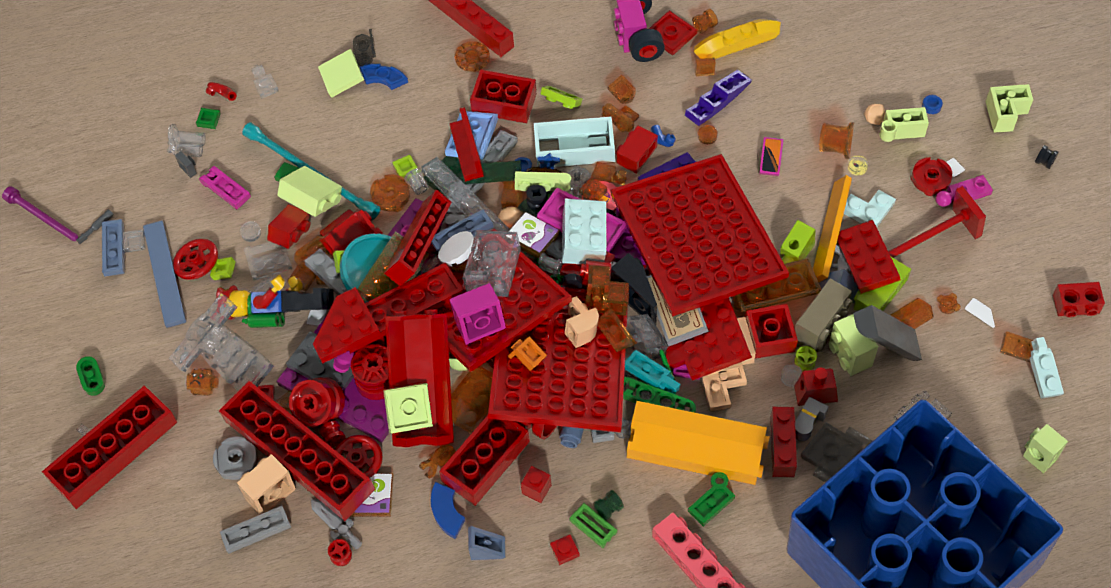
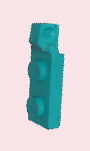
(651, 372)

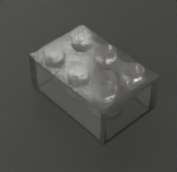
(498, 255)

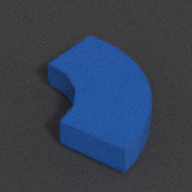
(382, 74)
(444, 511)

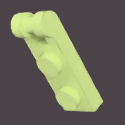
(548, 180)

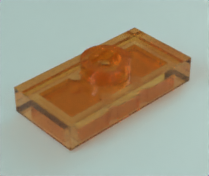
(1016, 346)

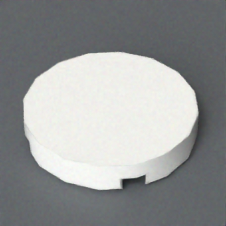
(456, 248)

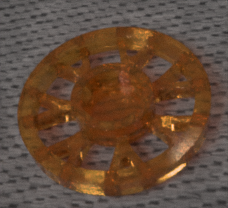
(472, 56)

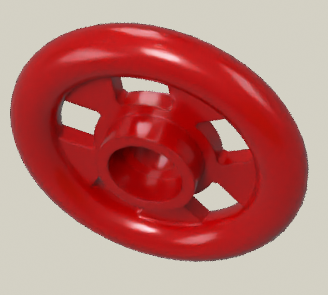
(195, 259)
(367, 444)

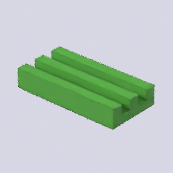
(606, 537)

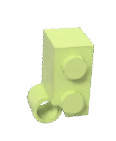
(904, 124)

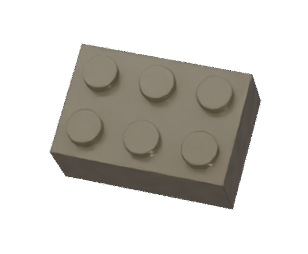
(819, 318)

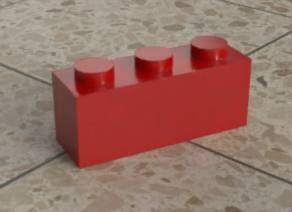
(783, 442)

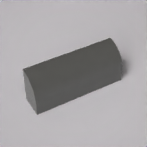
(888, 332)

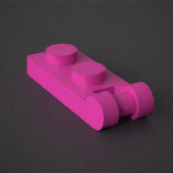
(225, 187)

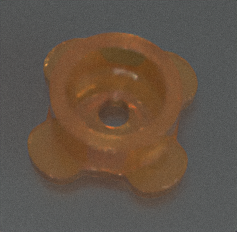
(948, 308)

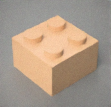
(266, 485)

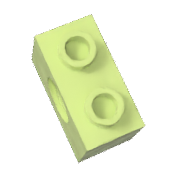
(1044, 447)

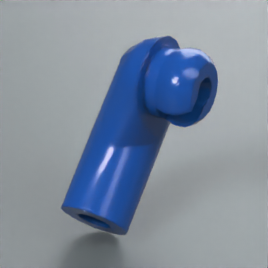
(664, 140)

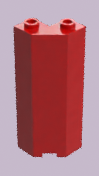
(421, 355)

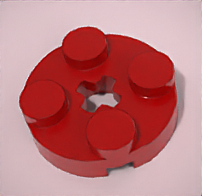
(929, 185)

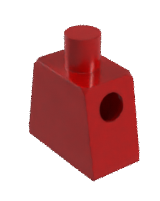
(817, 384)

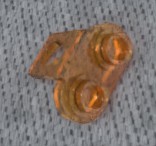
(619, 118)

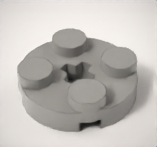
(230, 447)

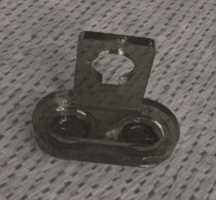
(364, 48)

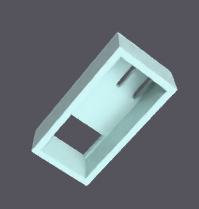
(573, 139)

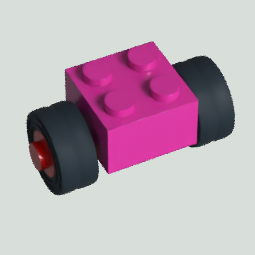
(633, 32)

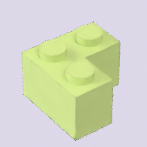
(1006, 104)

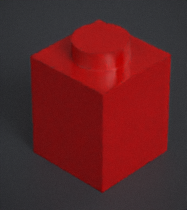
(536, 484)

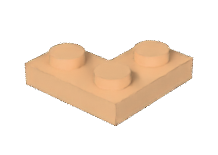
(717, 383)

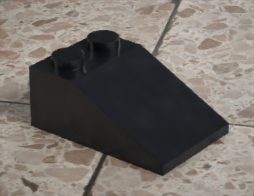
(640, 297)

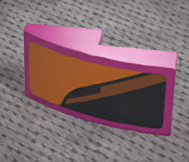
(771, 156)

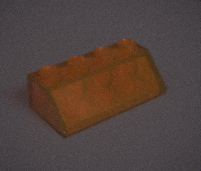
(800, 284)

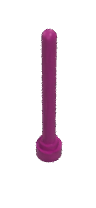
(13, 196)

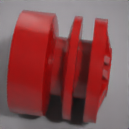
(371, 371)

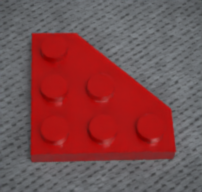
(345, 326)

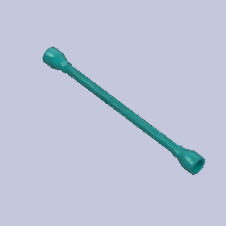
(254, 133)

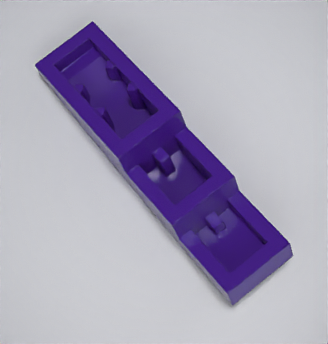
(719, 97)

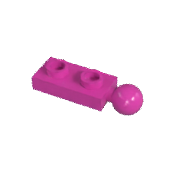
(976, 187)

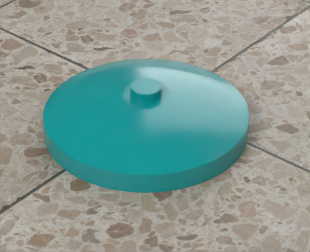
(360, 258)

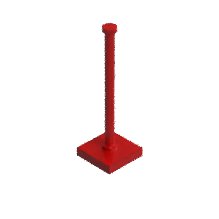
(966, 212)

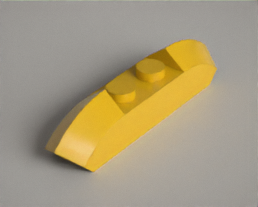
(737, 38)

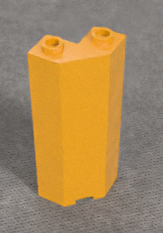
(697, 442)

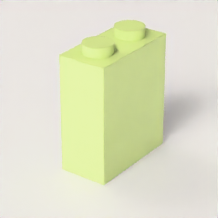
(309, 191)

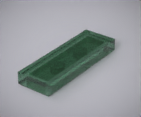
(496, 172)

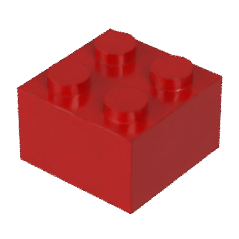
(771, 330)

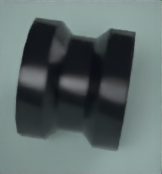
(1046, 157)
(539, 200)

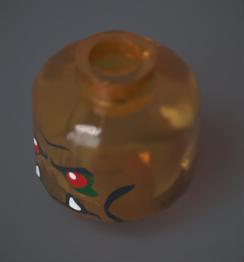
(202, 381)

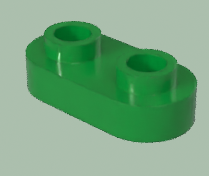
(91, 377)

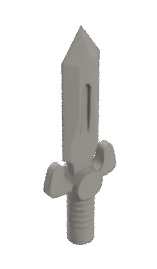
(335, 523)

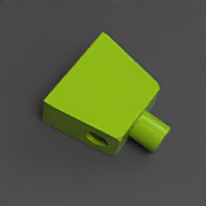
(798, 243)

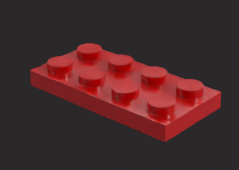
(867, 257)

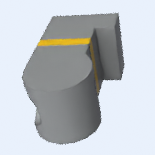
(808, 416)

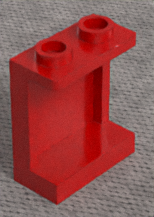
(348, 230)

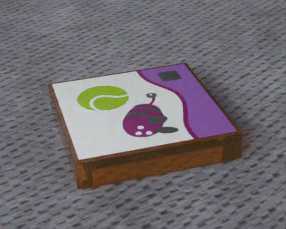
(534, 234)
(380, 501)

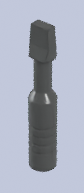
(95, 226)

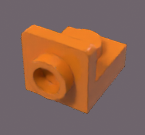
(527, 352)

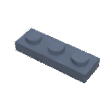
(475, 222)
(113, 248)

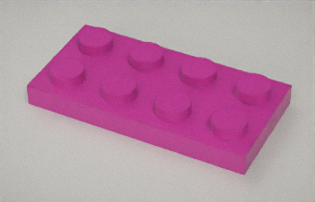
(553, 214)

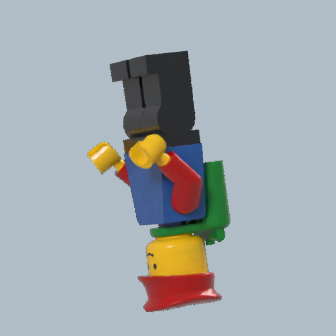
(268, 307)

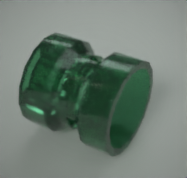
(608, 504)

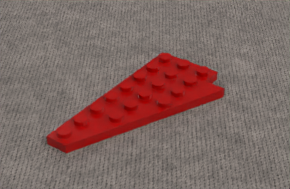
(715, 349)

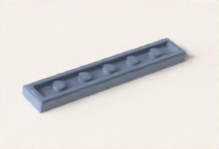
(164, 274)

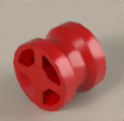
(332, 433)
(336, 548)

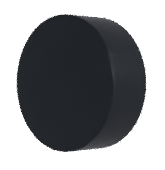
(572, 281)

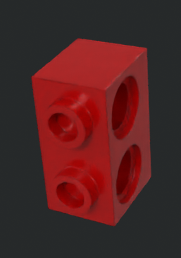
(1078, 294)

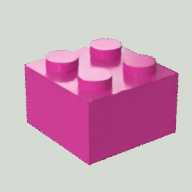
(477, 313)

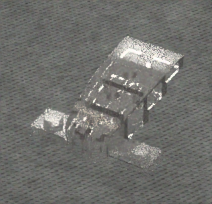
(221, 347)

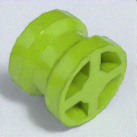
(809, 356)

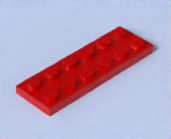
(419, 294)

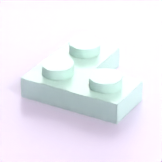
(874, 210)

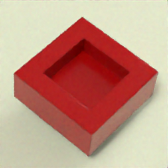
(564, 549)

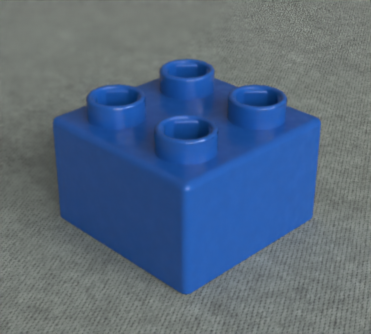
(921, 515)

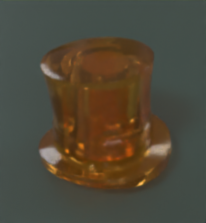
(836, 138)

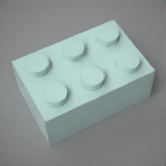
(583, 231)

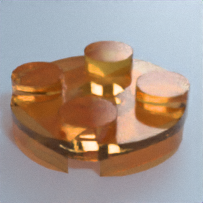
(397, 200)

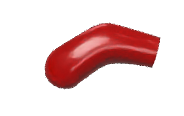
(223, 90)

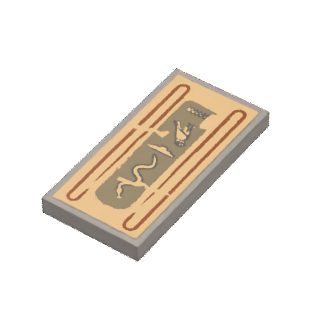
(680, 326)

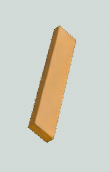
(831, 228)

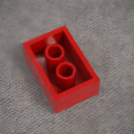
(504, 95)

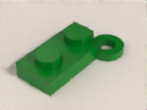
(712, 501)

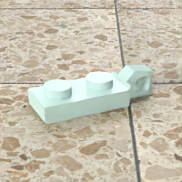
(1045, 369)

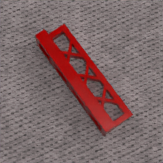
(466, 148)

